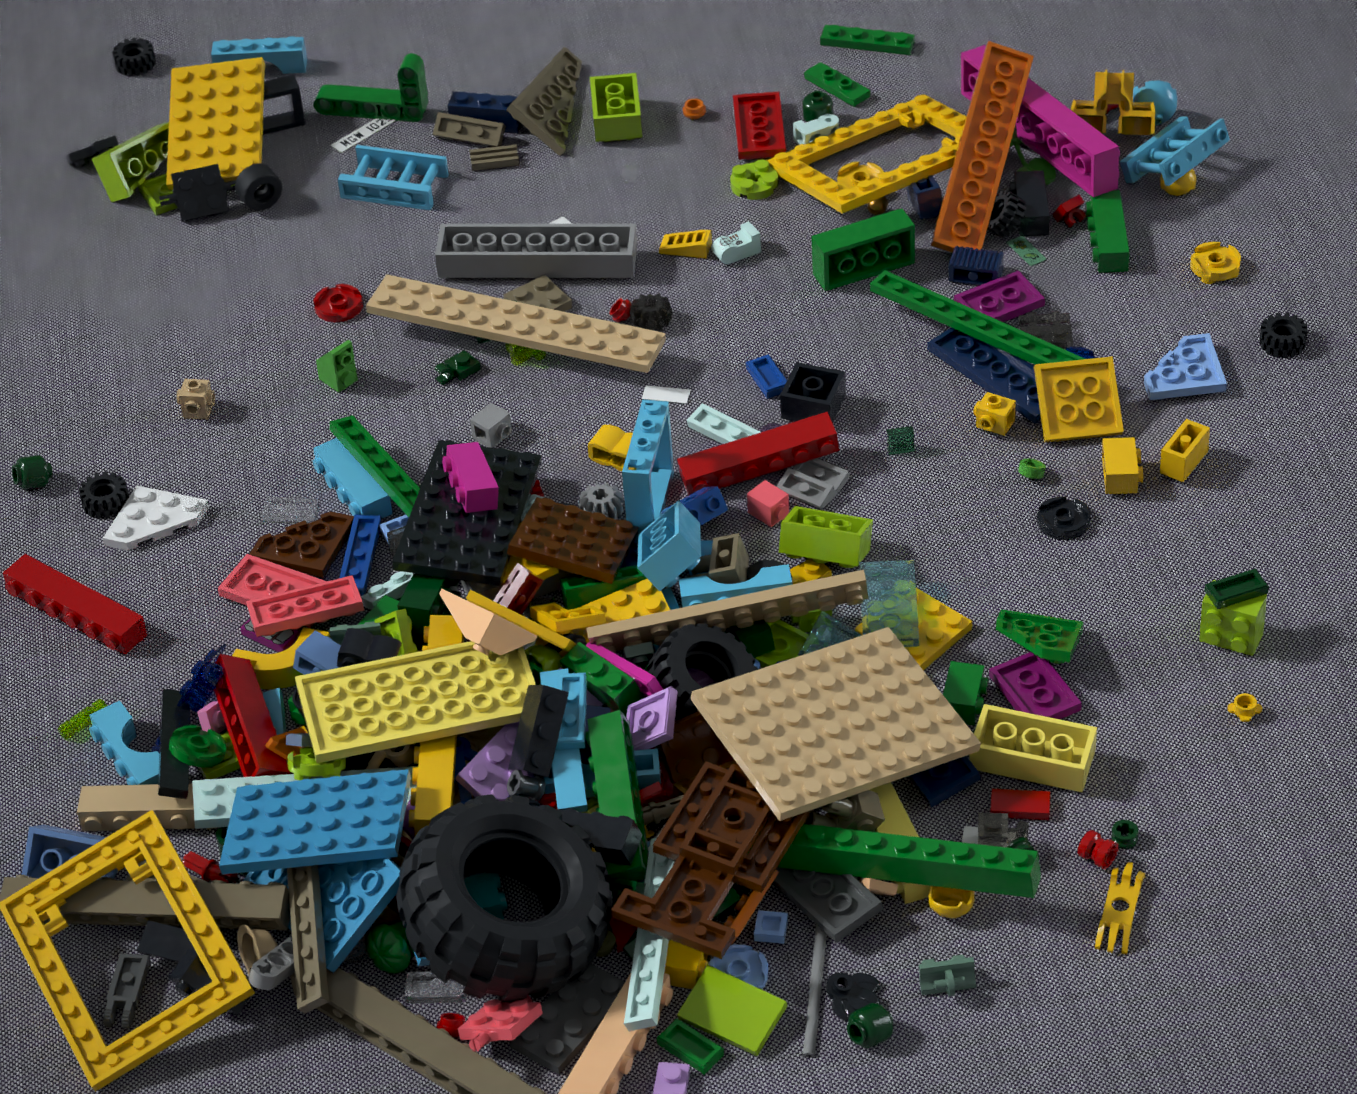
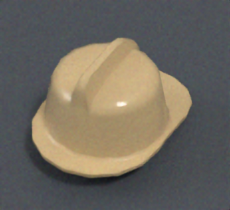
(254, 945)

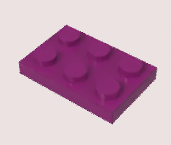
(1003, 297)
(1035, 687)

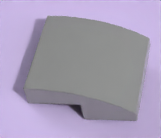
(814, 482)

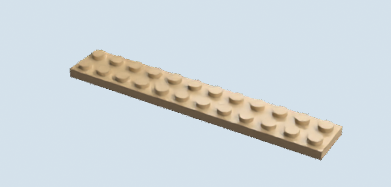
(517, 323)

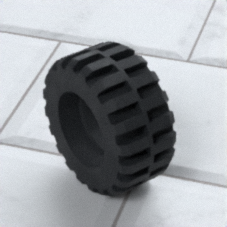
(699, 648)

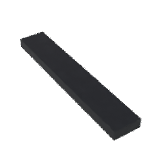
(173, 774)

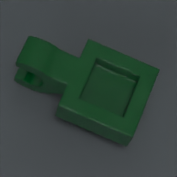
(457, 366)

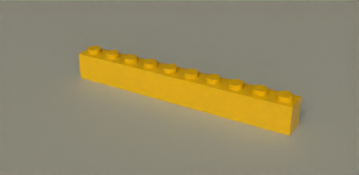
(437, 756)

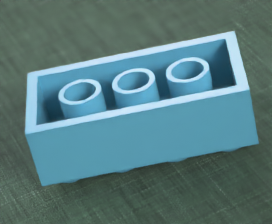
(669, 546)

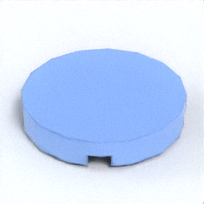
(743, 964)

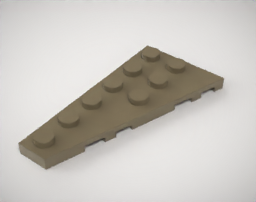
(548, 101)

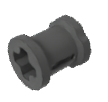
(525, 785)

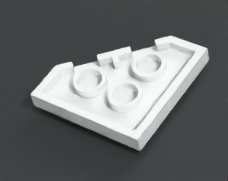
(153, 515)

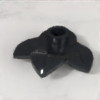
(858, 992)

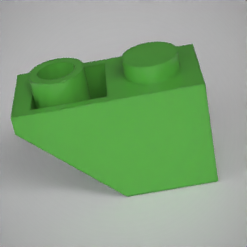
(338, 367)

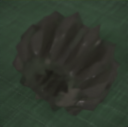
(651, 312)

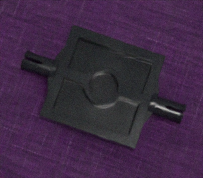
(199, 192)

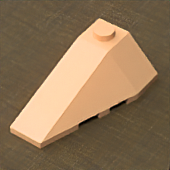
(484, 627)

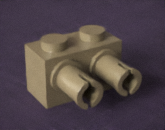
(726, 562)
(854, 812)

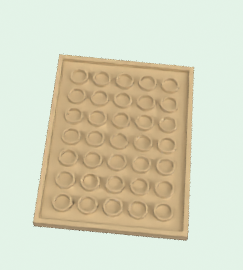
(834, 723)

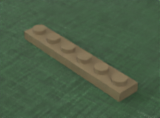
(307, 937)

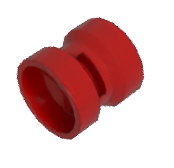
(1097, 849)

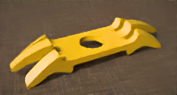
(1119, 919)

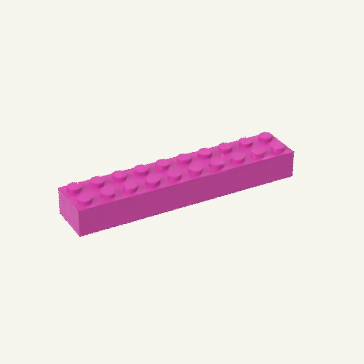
(1056, 133)

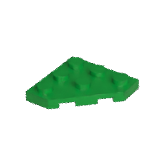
(1042, 635)

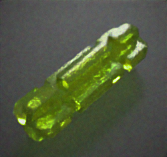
(80, 720)

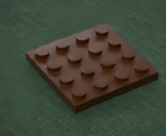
(573, 540)

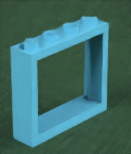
(652, 456)

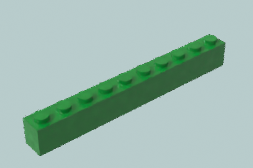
(914, 860)

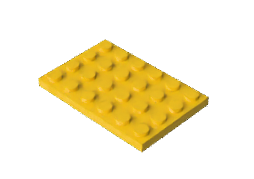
(216, 117)

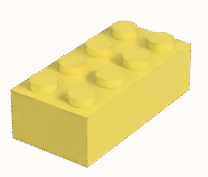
(1034, 748)

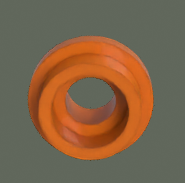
(694, 108)

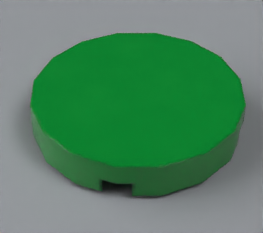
(197, 746)

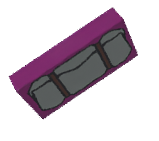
(279, 641)

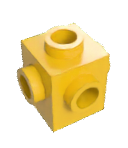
(995, 413)

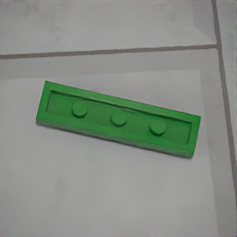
(867, 39)

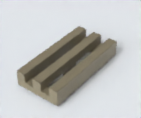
(494, 157)

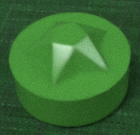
(1032, 468)

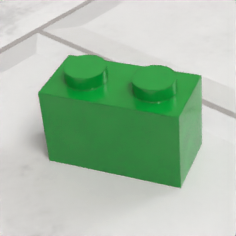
(964, 689)

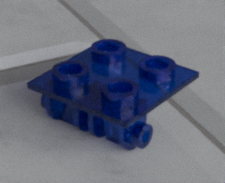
(204, 681)

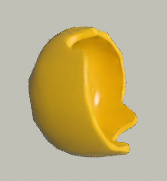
(1182, 185)
(950, 902)

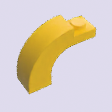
(276, 669)

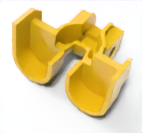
(1116, 88)

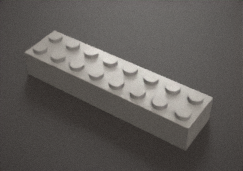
(536, 250)

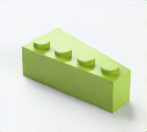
(132, 161)

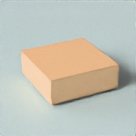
(879, 887)

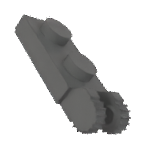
(126, 988)

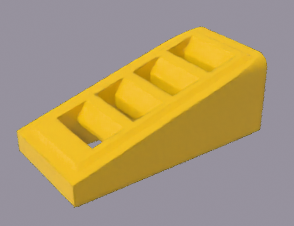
(687, 244)

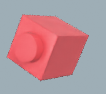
(768, 503)

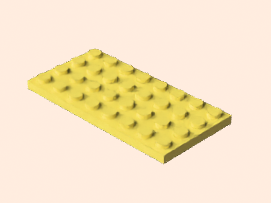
(411, 699)

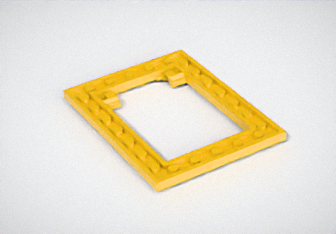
(795, 169)
(41, 900)

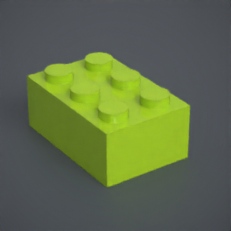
(616, 107)
(825, 536)

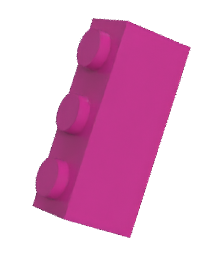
(471, 477)

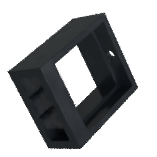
(280, 87)

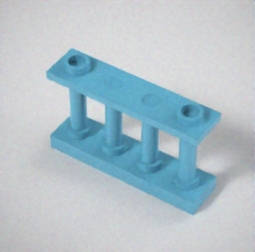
(1174, 151)
(388, 191)

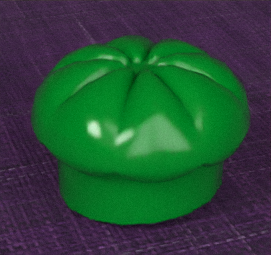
(389, 947)

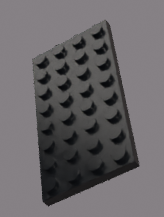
(463, 545)

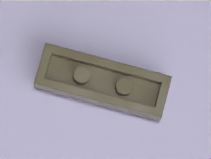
(469, 130)

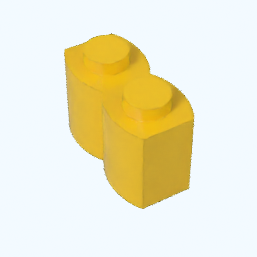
(610, 447)

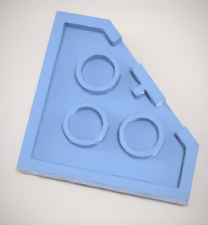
(1187, 370)

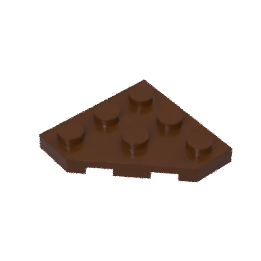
(306, 546)

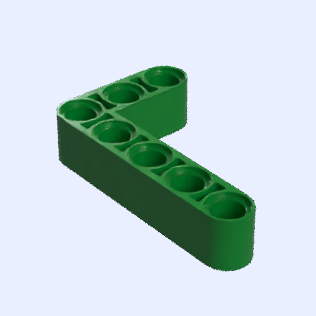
(379, 103)

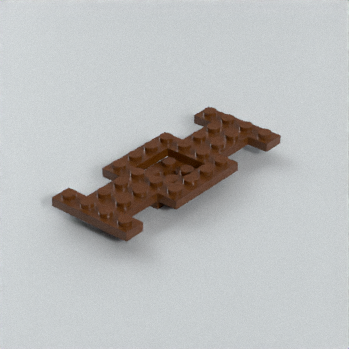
(710, 859)

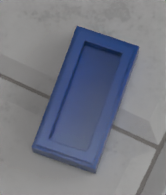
(766, 375)

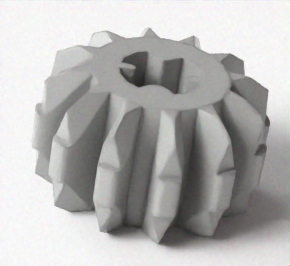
(602, 500)

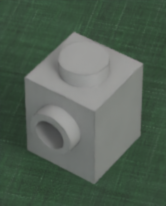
(491, 425)

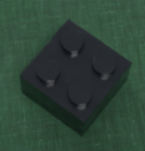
(812, 392)

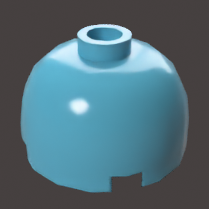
(1163, 97)

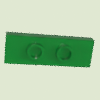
(837, 84)

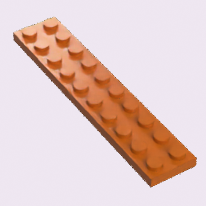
(982, 148)

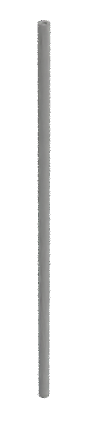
(814, 992)

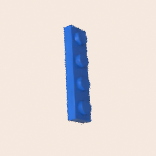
(361, 550)

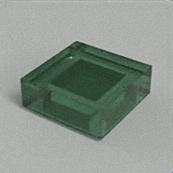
(900, 440)

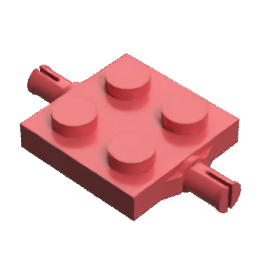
(499, 1021)

